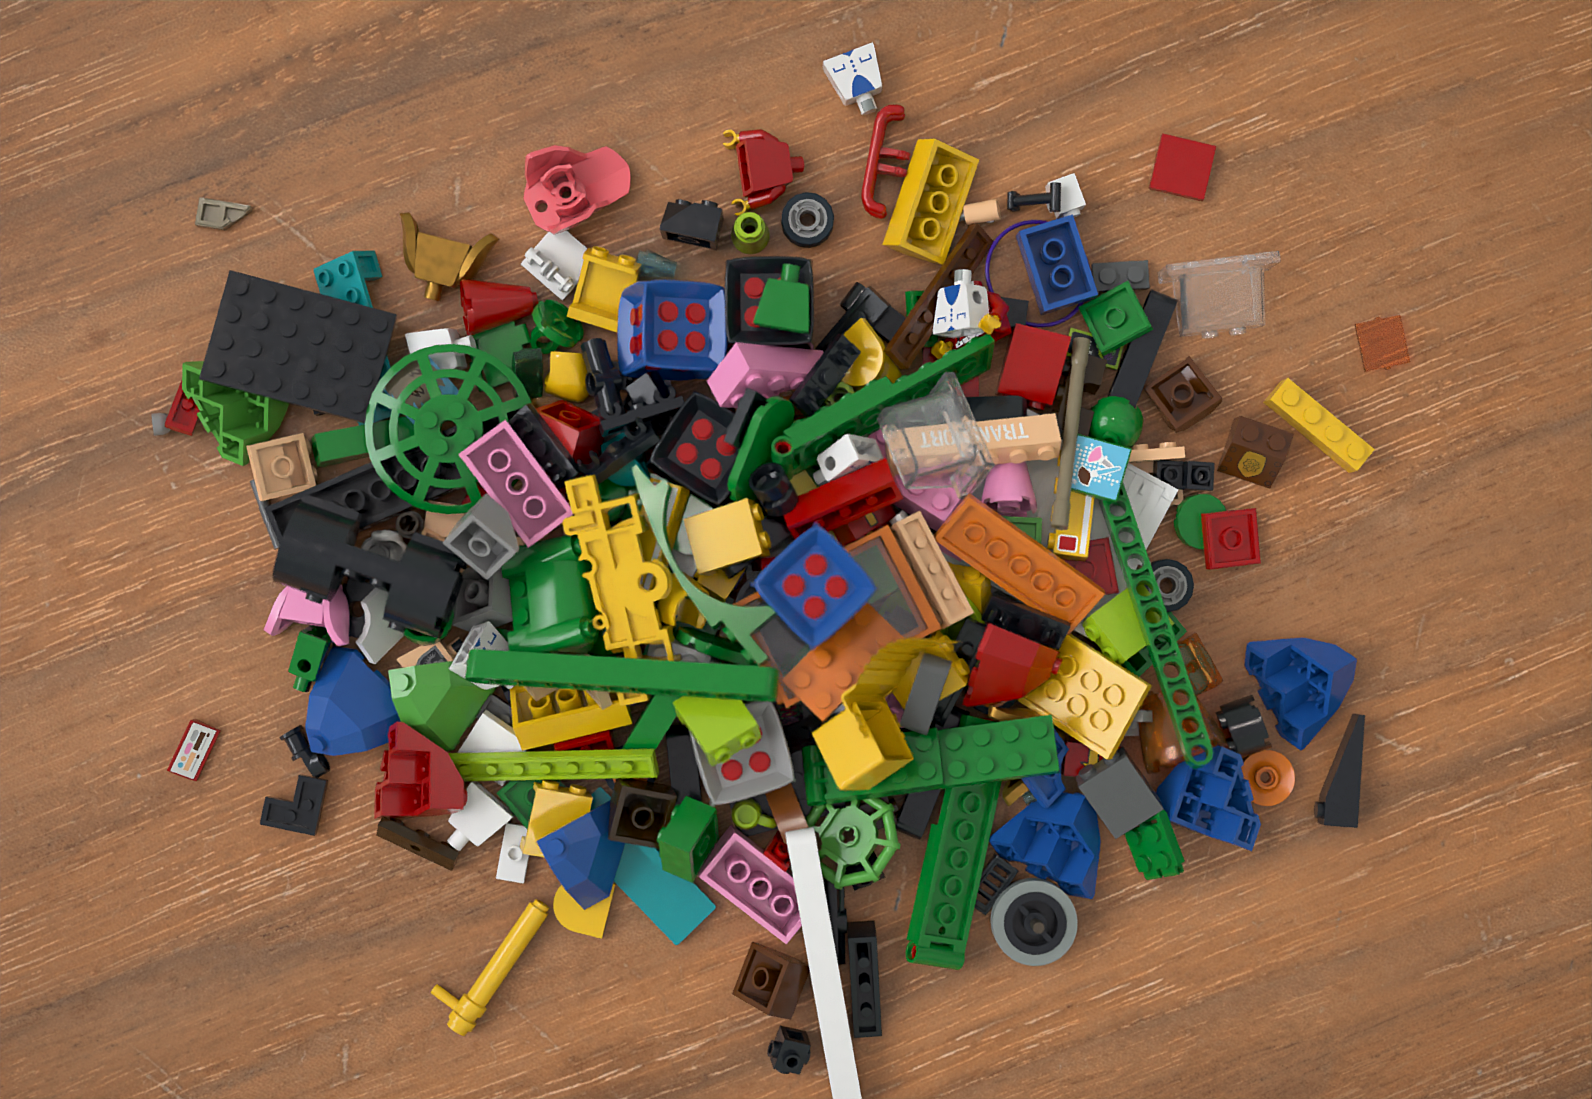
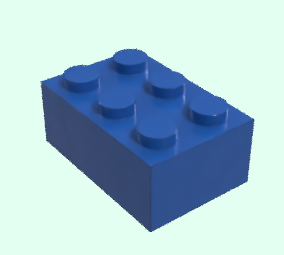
(1056, 264)

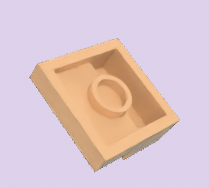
(282, 466)

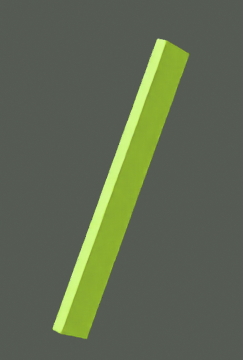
(556, 765)

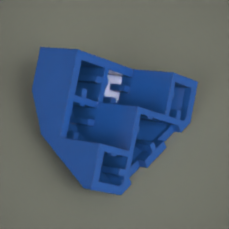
(1300, 683)
(349, 706)
(1212, 799)
(1055, 843)
(584, 856)

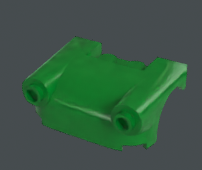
(551, 598)

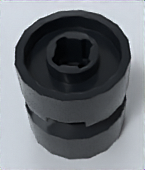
(773, 489)

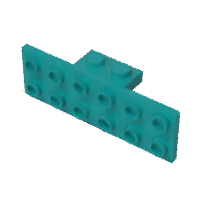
(666, 899)

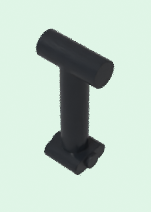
(1015, 200)

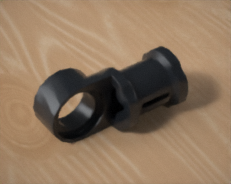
(299, 747)

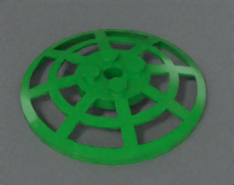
(430, 420)

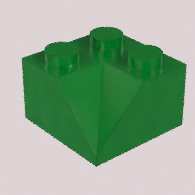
(688, 838)

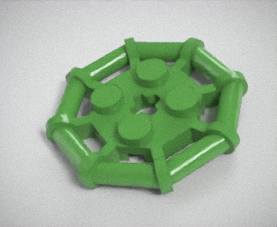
(861, 847)

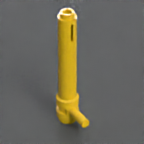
(474, 1003)

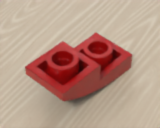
(778, 852)

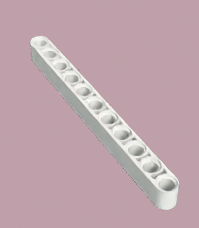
(823, 963)

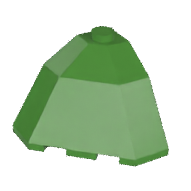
(231, 414)
(436, 701)

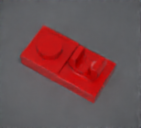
(182, 414)

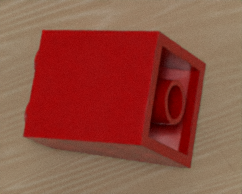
(1033, 365)
(575, 429)

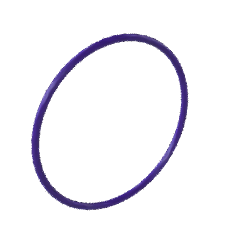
(1038, 325)

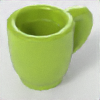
(748, 814)

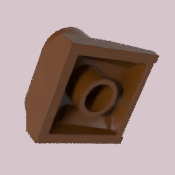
(1183, 395)

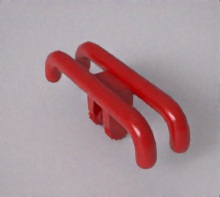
(876, 151)

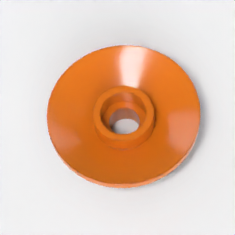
(1280, 780)

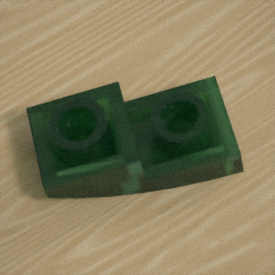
(528, 367)

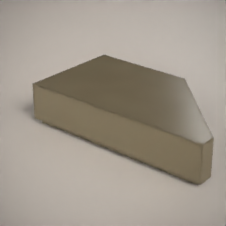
(219, 214)

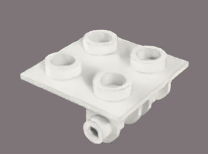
(556, 262)

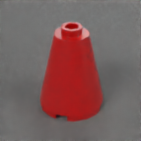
(494, 304)

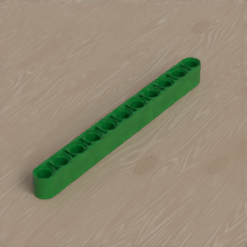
(1162, 629)
(622, 675)

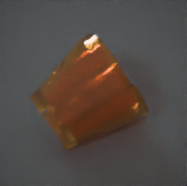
(1159, 738)

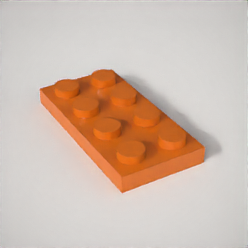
(839, 661)

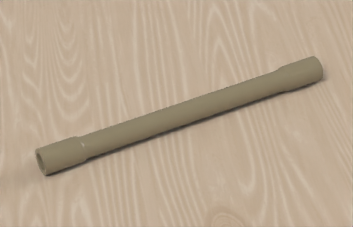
(1062, 504)

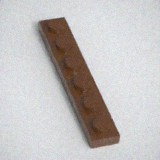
(920, 321)

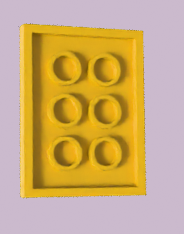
(1090, 697)

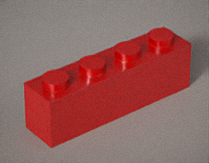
(845, 499)

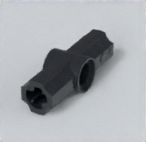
(601, 378)
(838, 918)

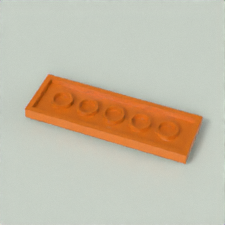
(1018, 562)

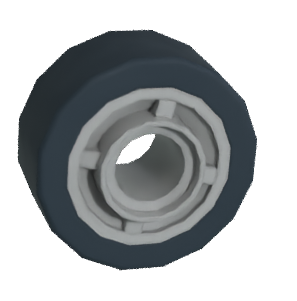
(807, 204)
(1181, 583)

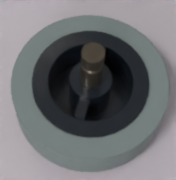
(1034, 922)

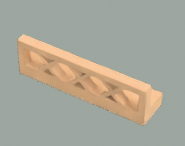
(931, 570)

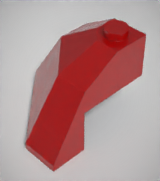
(1009, 668)
(417, 778)

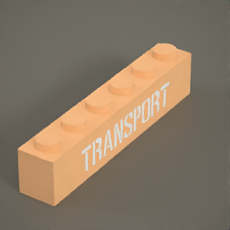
(1016, 439)

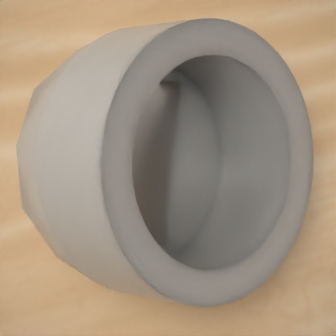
(158, 422)

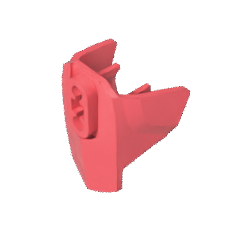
(591, 177)

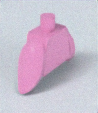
(293, 607)

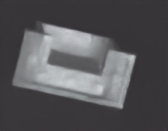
(1220, 293)
(937, 440)

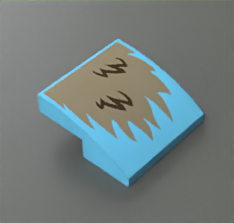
(420, 395)

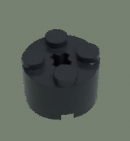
(1244, 726)

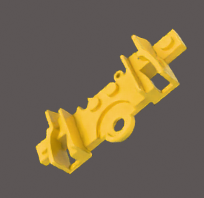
(616, 575)

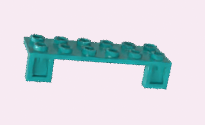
(345, 280)

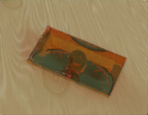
(1198, 664)

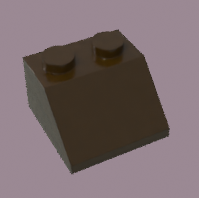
(639, 811)

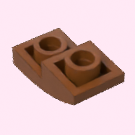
(786, 809)

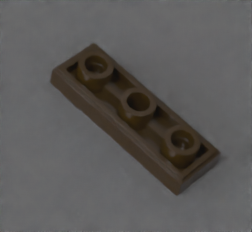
(417, 842)

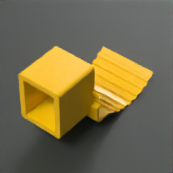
(865, 738)

